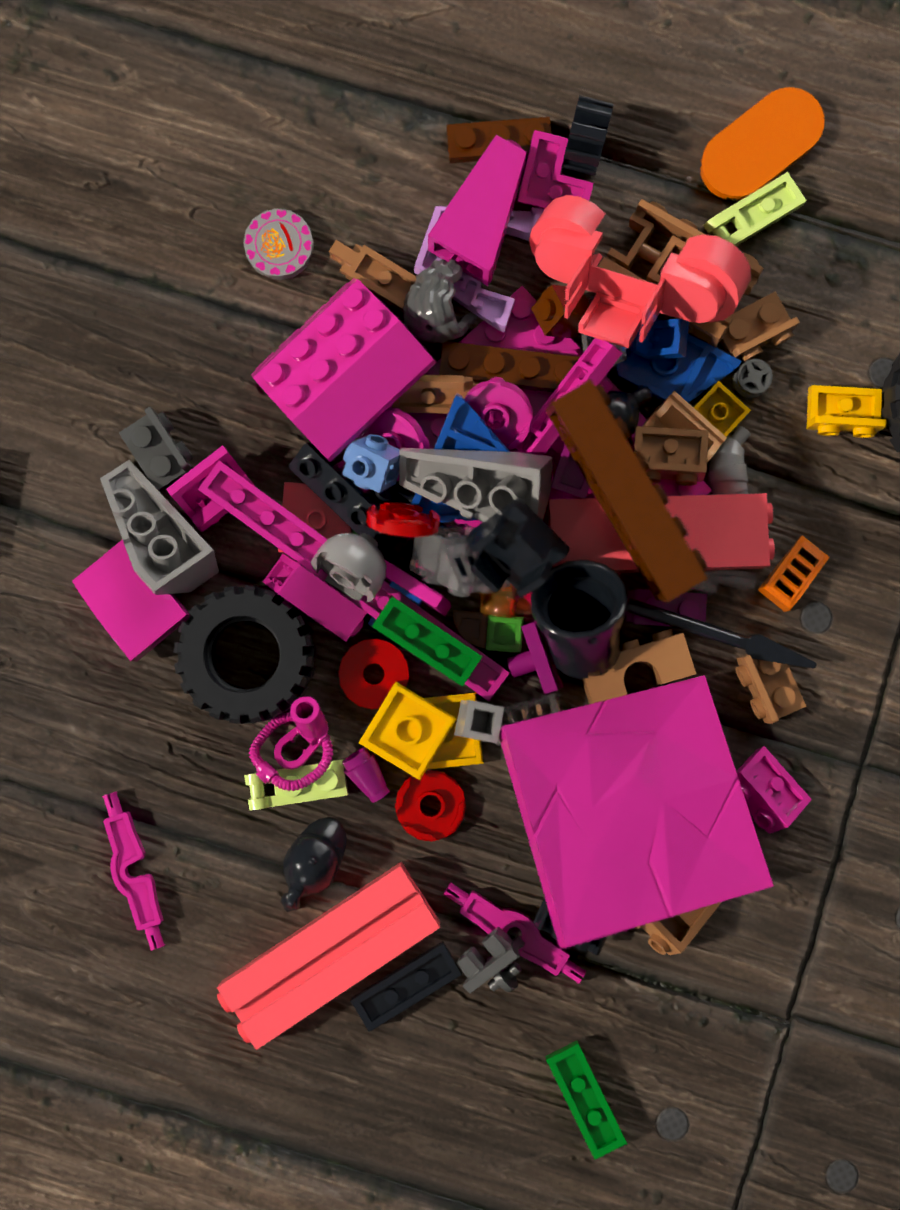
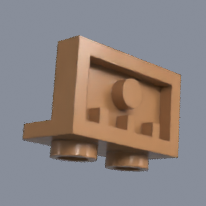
(757, 326)
(673, 453)
(771, 687)

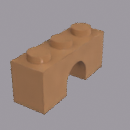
(665, 656)

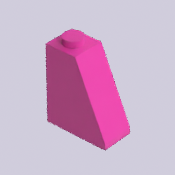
(315, 598)

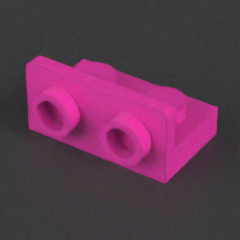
(770, 791)

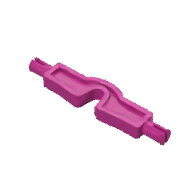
(140, 889)
(536, 948)

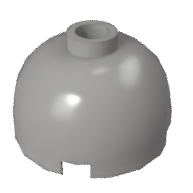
(352, 565)

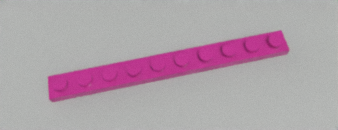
(302, 544)

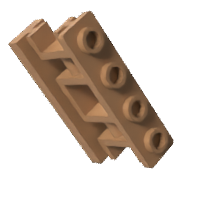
(655, 216)

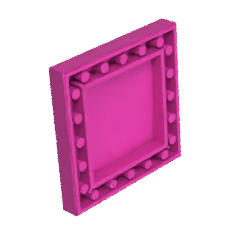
(633, 810)

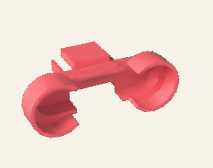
(693, 286)

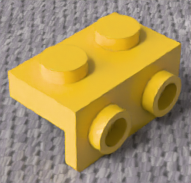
(846, 410)

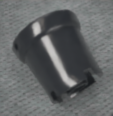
(581, 616)

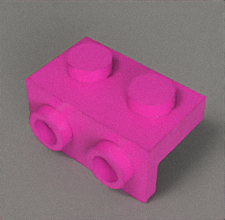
(197, 505)

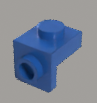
(663, 341)

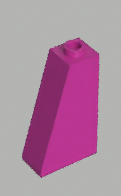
(480, 211)

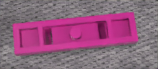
(592, 365)

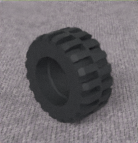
(199, 641)

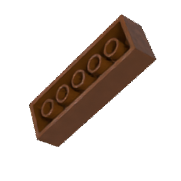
(626, 492)

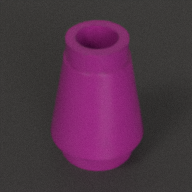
(366, 774)

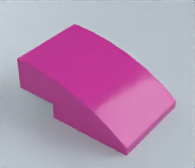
(127, 605)

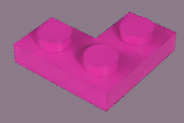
(542, 174)

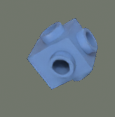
(372, 463)

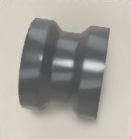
(758, 374)

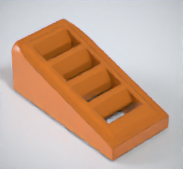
(776, 595)

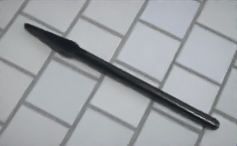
(755, 645)

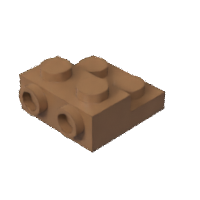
(676, 932)

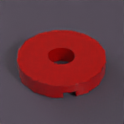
(403, 520)
(353, 667)
(426, 826)

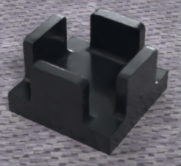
(515, 548)

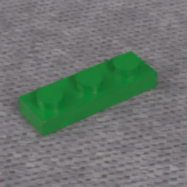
(427, 641)
(585, 1100)

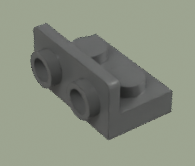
(156, 449)

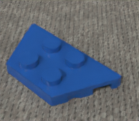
(685, 375)
(460, 431)

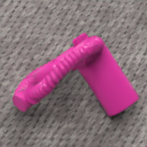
(312, 727)

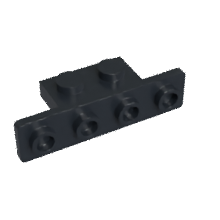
(345, 497)

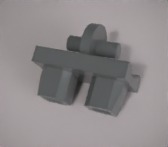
(503, 951)

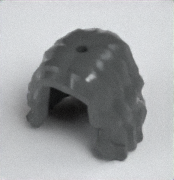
(429, 307)

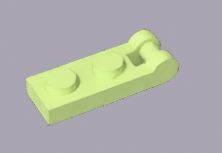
(757, 210)
(330, 785)

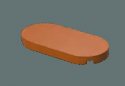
(762, 143)

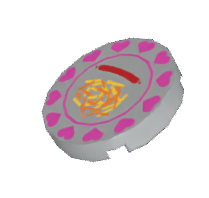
(278, 244)

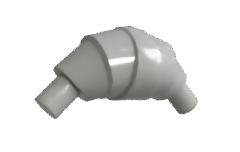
(727, 467)

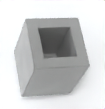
(479, 721)

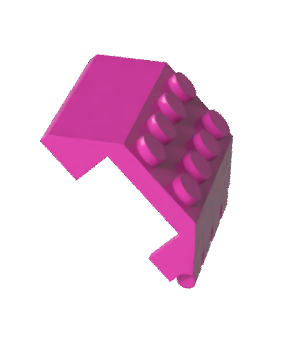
(343, 368)

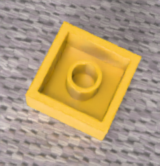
(722, 408)

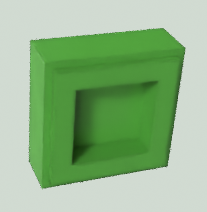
(504, 634)

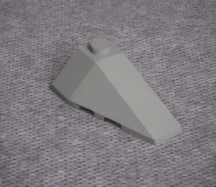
(477, 480)
(156, 537)

